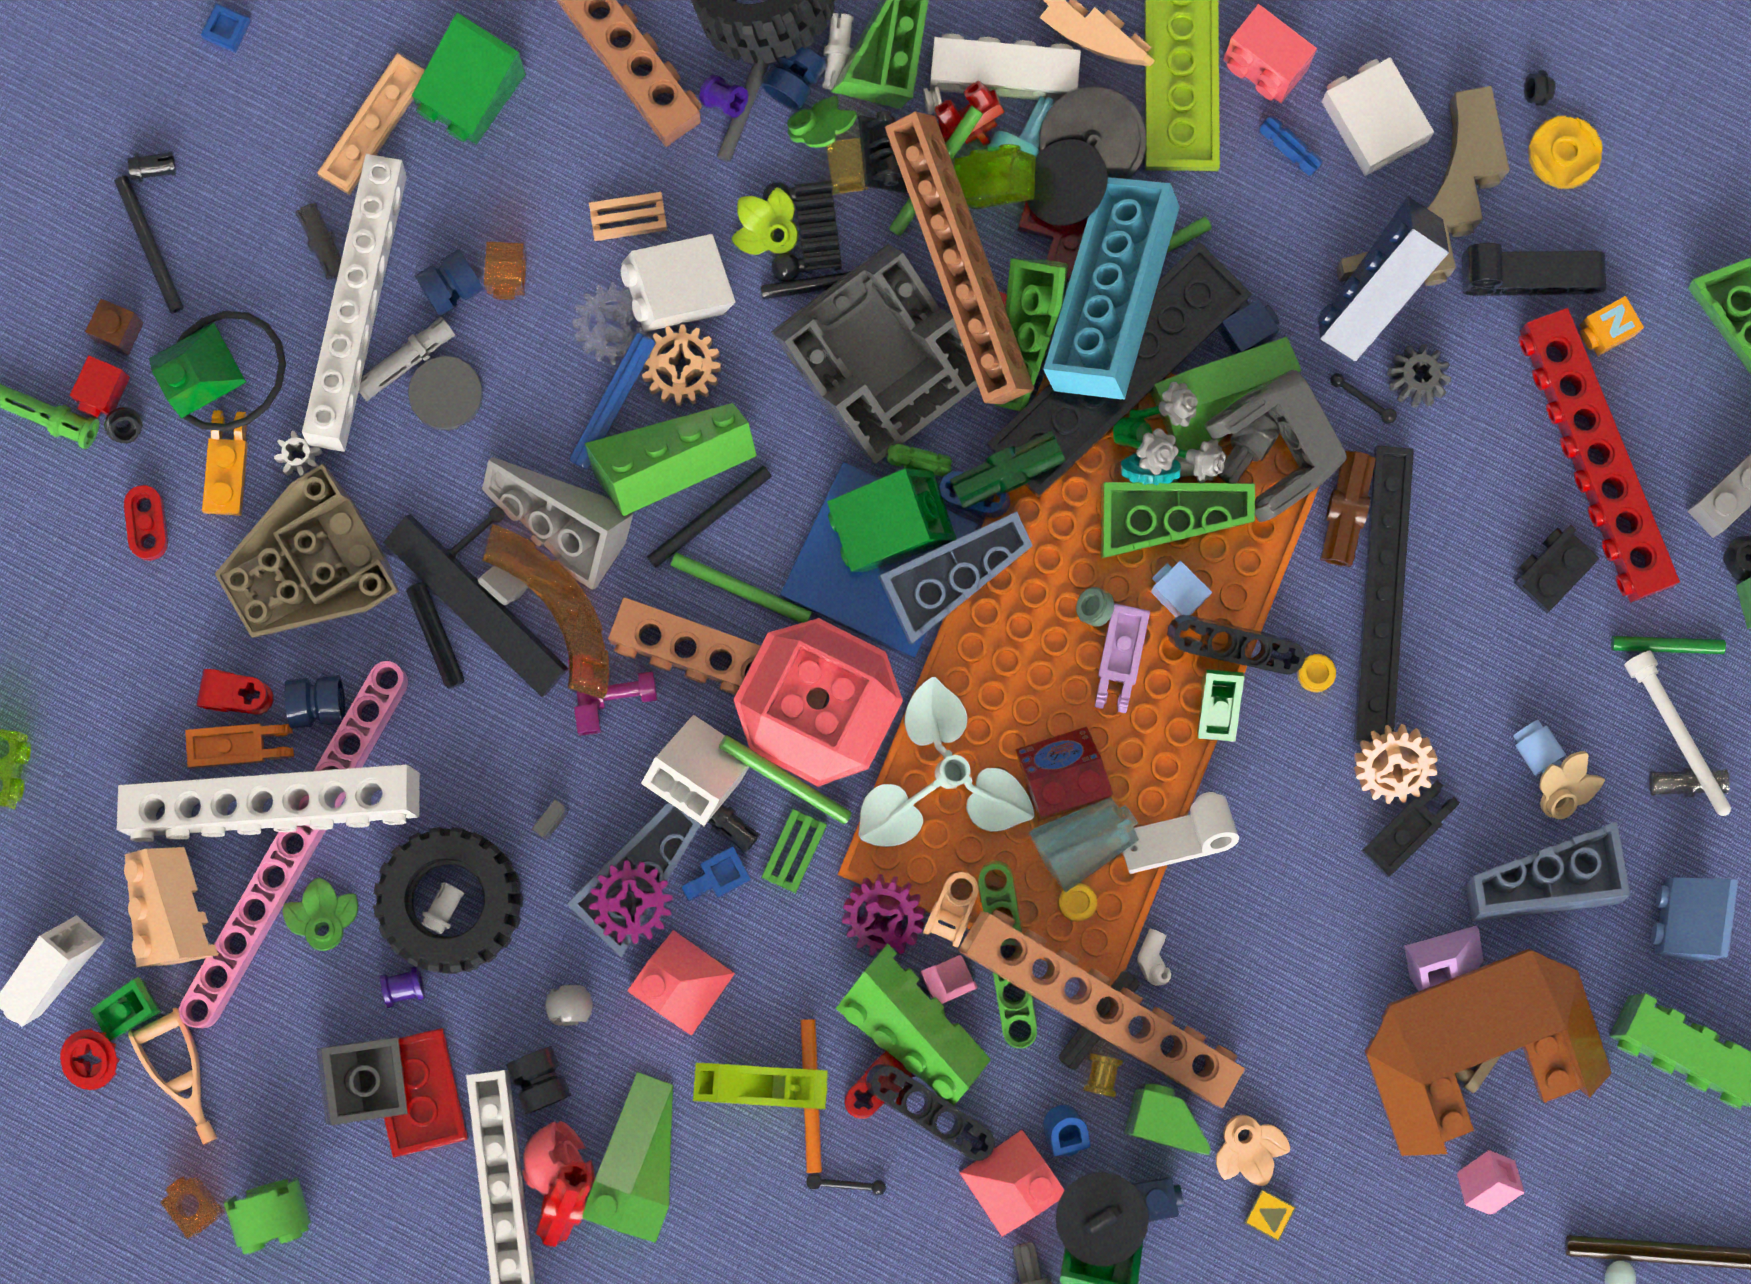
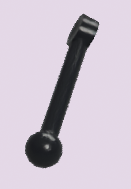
(1387, 415)
(496, 515)
(877, 1187)

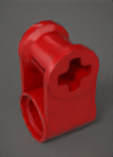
(228, 692)
(861, 1087)

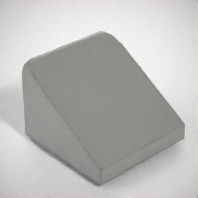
(502, 585)

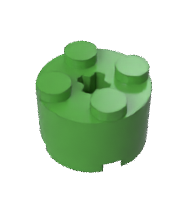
(268, 1214)

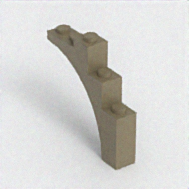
(1474, 160)

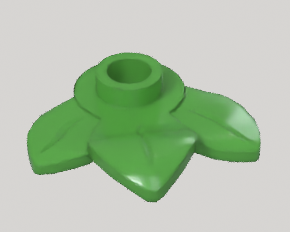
(821, 123)
(318, 909)

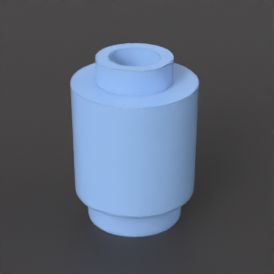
(1538, 747)

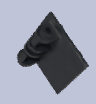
(878, 158)

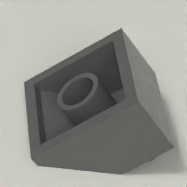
(361, 1081)

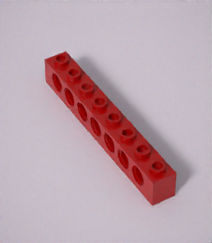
(1560, 332)

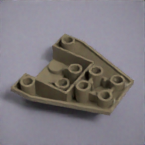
(306, 561)

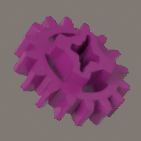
(888, 900)
(612, 903)

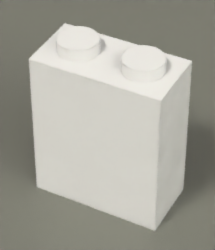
(1376, 115)
(677, 283)
(695, 771)

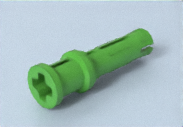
(60, 417)

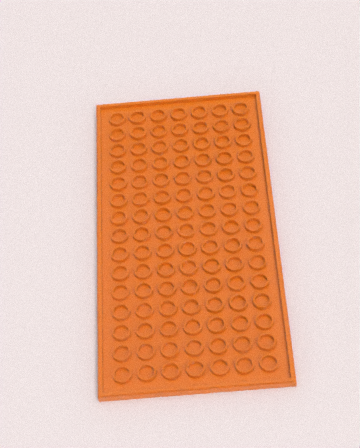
(1033, 674)

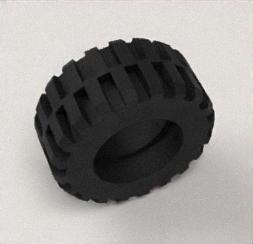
(762, 28)
(397, 888)

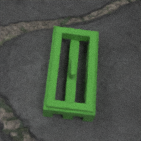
(781, 879)

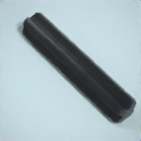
(435, 635)
(1084, 1039)

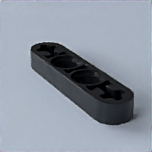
(1235, 647)
(932, 1109)

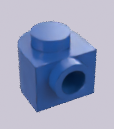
(1065, 1131)

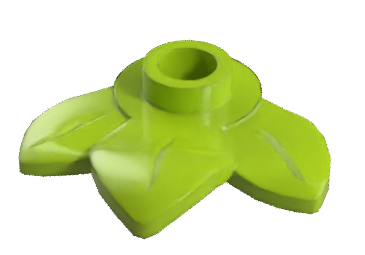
(762, 219)

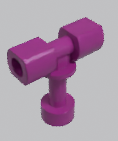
(587, 710)

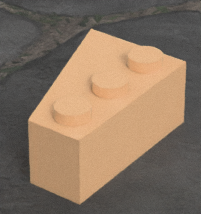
(163, 908)

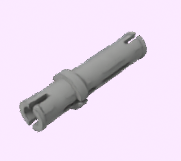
(404, 358)

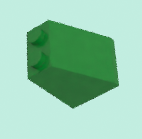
(468, 80)
(890, 520)

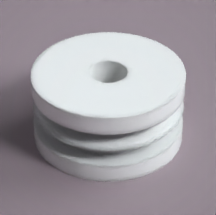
(931, 99)

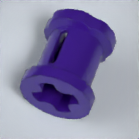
(719, 94)
(402, 987)

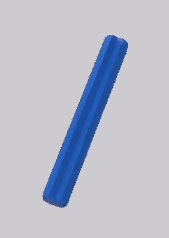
(613, 397)

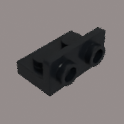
(1556, 569)

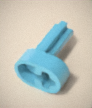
(1030, 135)

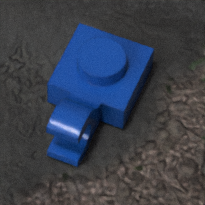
(721, 873)

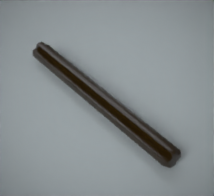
(1658, 1252)

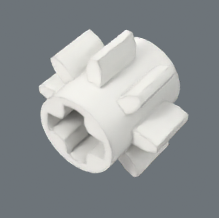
(297, 464)

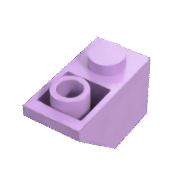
(1444, 957)

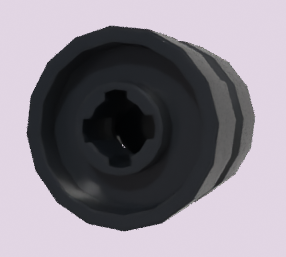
(538, 1080)

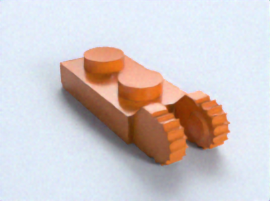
(234, 745)

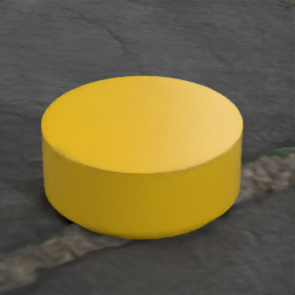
(1317, 673)
(1078, 903)

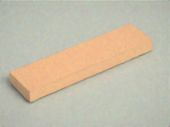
(372, 124)

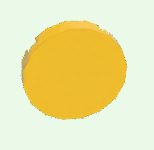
(1565, 152)

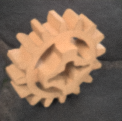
(694, 366)
(1395, 764)

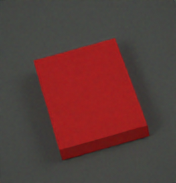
(430, 1094)

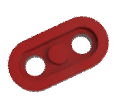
(145, 524)

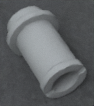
(442, 908)

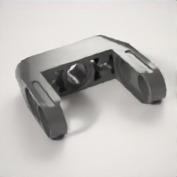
(1303, 430)

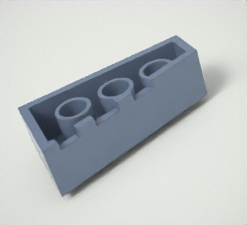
(941, 580)
(659, 846)
(1558, 878)

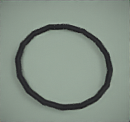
(279, 377)

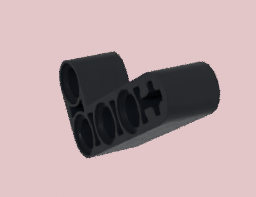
(1499, 273)

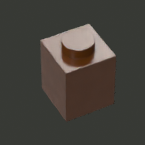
(114, 327)

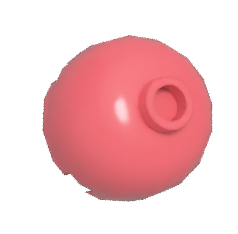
(548, 1151)

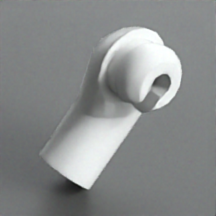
(1151, 961)

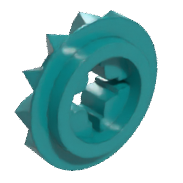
(1131, 470)

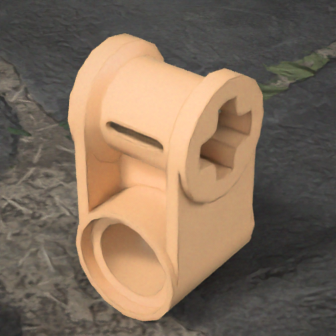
(952, 911)

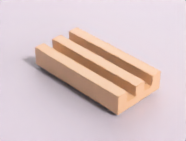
(628, 202)

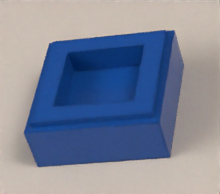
(225, 27)

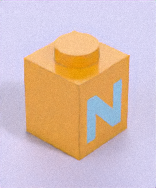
(1610, 326)

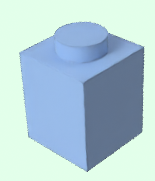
(1179, 589)

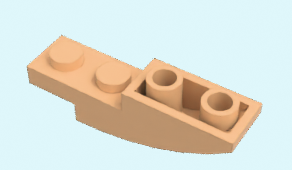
(1096, 32)

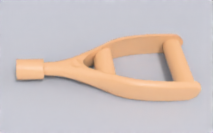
(183, 1082)

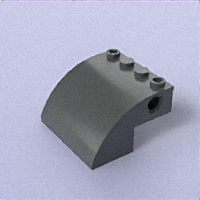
(879, 353)

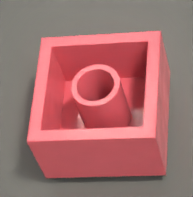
(1269, 54)

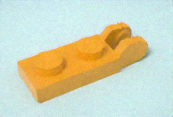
(225, 469)

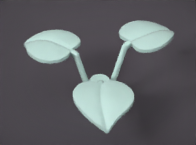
(996, 800)

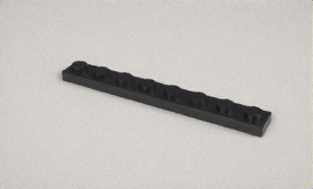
(1383, 591)

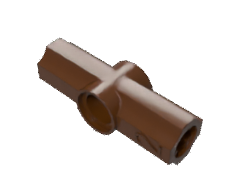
(1348, 509)

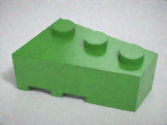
(886, 55)

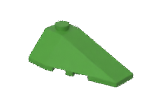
(1033, 307)
(1224, 383)
(635, 1171)

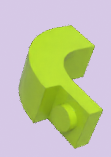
(760, 1085)

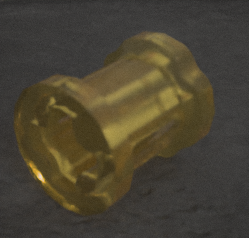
(1103, 1075)

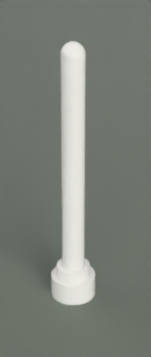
(1644, 670)

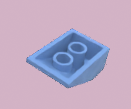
(1695, 918)

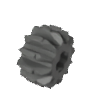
(1407, 367)

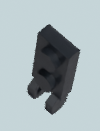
(1407, 831)

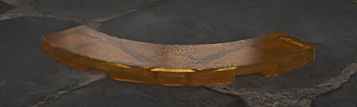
(566, 602)

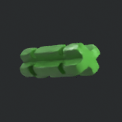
(919, 459)

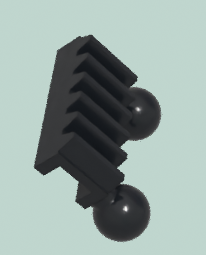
(816, 227)

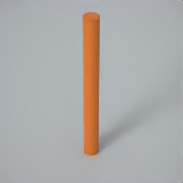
(811, 1116)

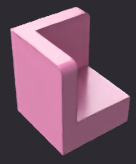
(948, 980)
(1490, 1182)

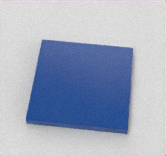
(849, 598)

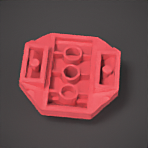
(827, 741)

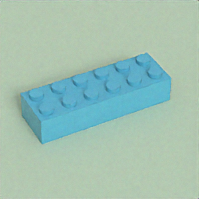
(1112, 289)

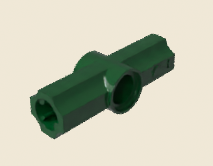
(1007, 470)

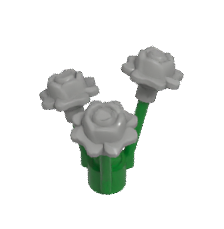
(1157, 448)

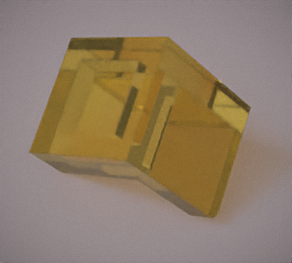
(846, 166)

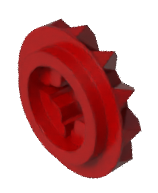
(79, 1070)

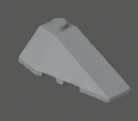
(571, 522)

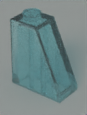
(1084, 841)

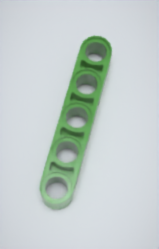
(1009, 1010)

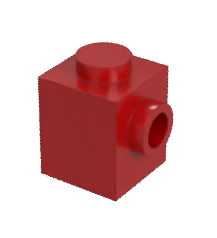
(99, 387)

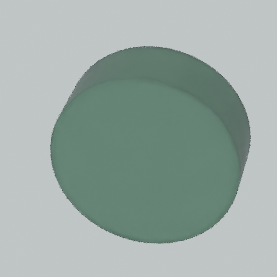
(1095, 606)

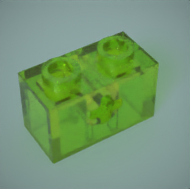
(996, 176)

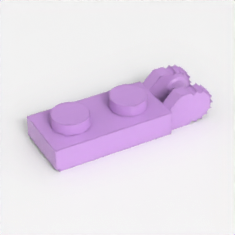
(1122, 653)

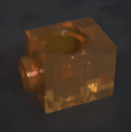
(505, 269)
(206, 1214)

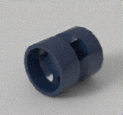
(789, 87)
(449, 282)
(308, 701)

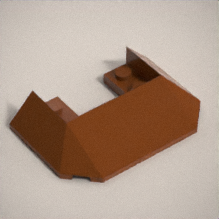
(1470, 1021)

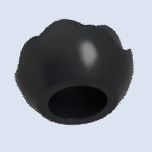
(1735, 558)

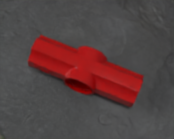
(564, 1203)

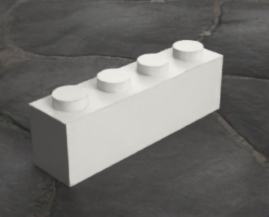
(1009, 69)

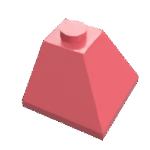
(681, 982)
(1013, 1183)

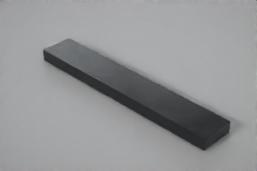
(475, 605)

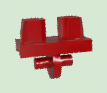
(982, 99)

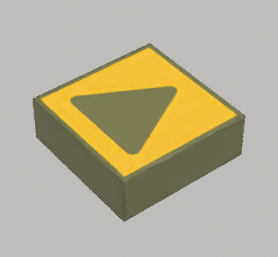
(1269, 1215)

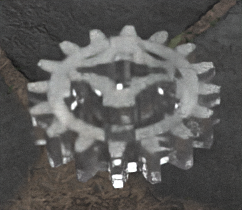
(601, 332)

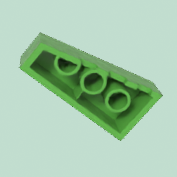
(1727, 302)
(669, 456)
(1153, 514)
(913, 1027)
(1684, 1048)

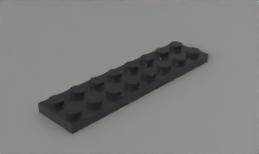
(1184, 312)

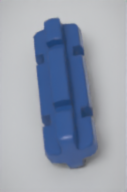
(1290, 145)

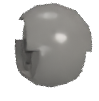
(569, 1005)

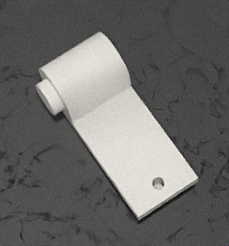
(1202, 833)

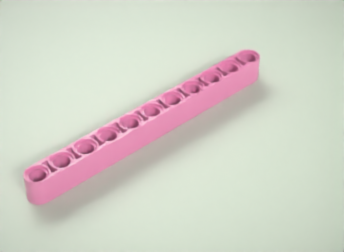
(292, 864)

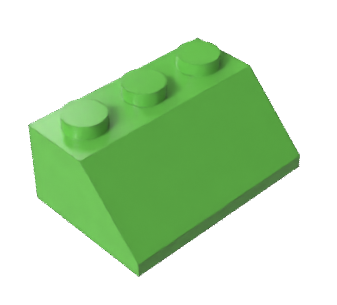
(1164, 1120)

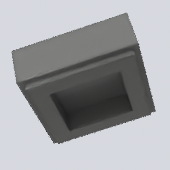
(550, 819)

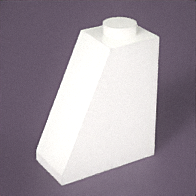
(48, 969)

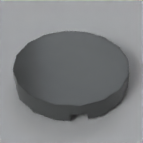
(445, 393)

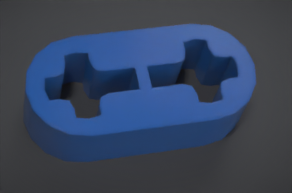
(981, 508)

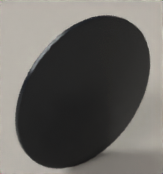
(1068, 182)
(1102, 1219)

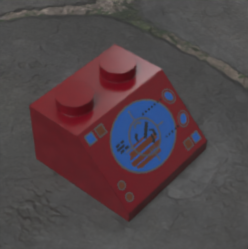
(1064, 773)

